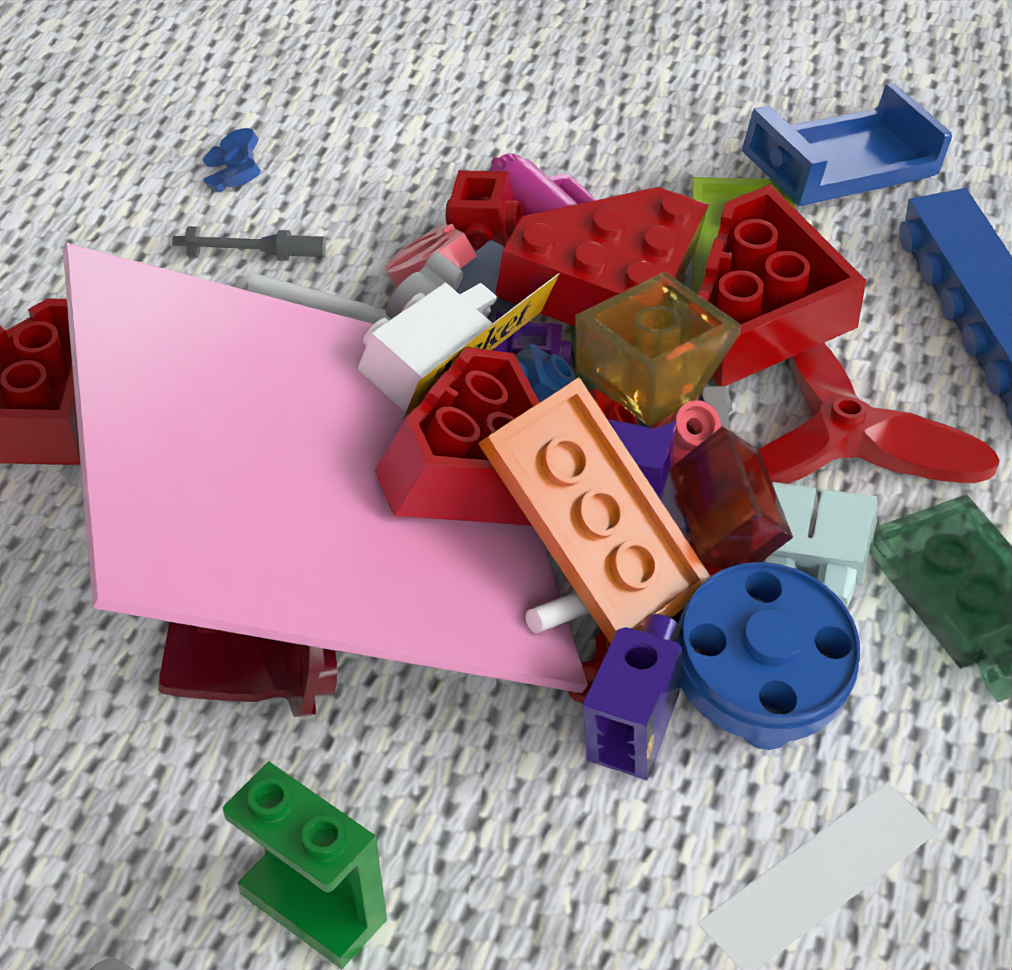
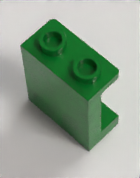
(316, 867)

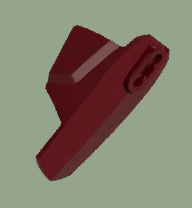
(245, 668)

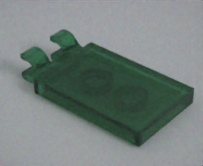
(957, 581)

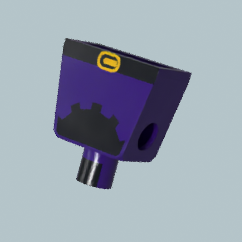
(634, 697)

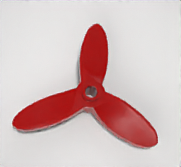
(852, 428)

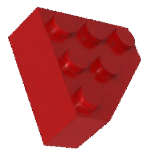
(599, 249)
(778, 283)
(38, 389)
(435, 457)

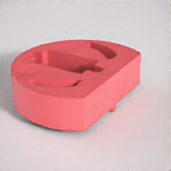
(413, 257)

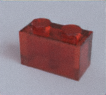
(729, 502)

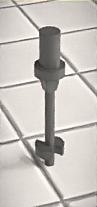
(281, 244)

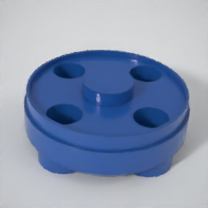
(768, 653)

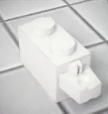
(422, 337)

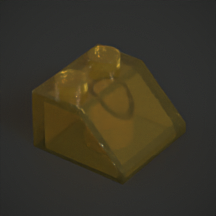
(653, 346)

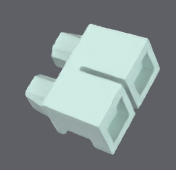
(840, 538)

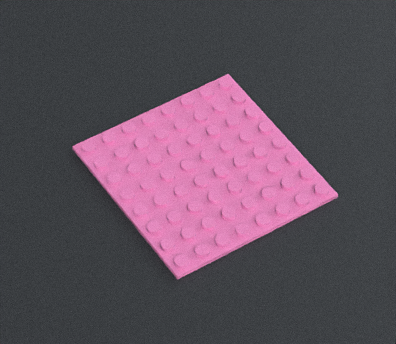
(244, 494)

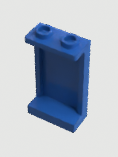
(848, 151)

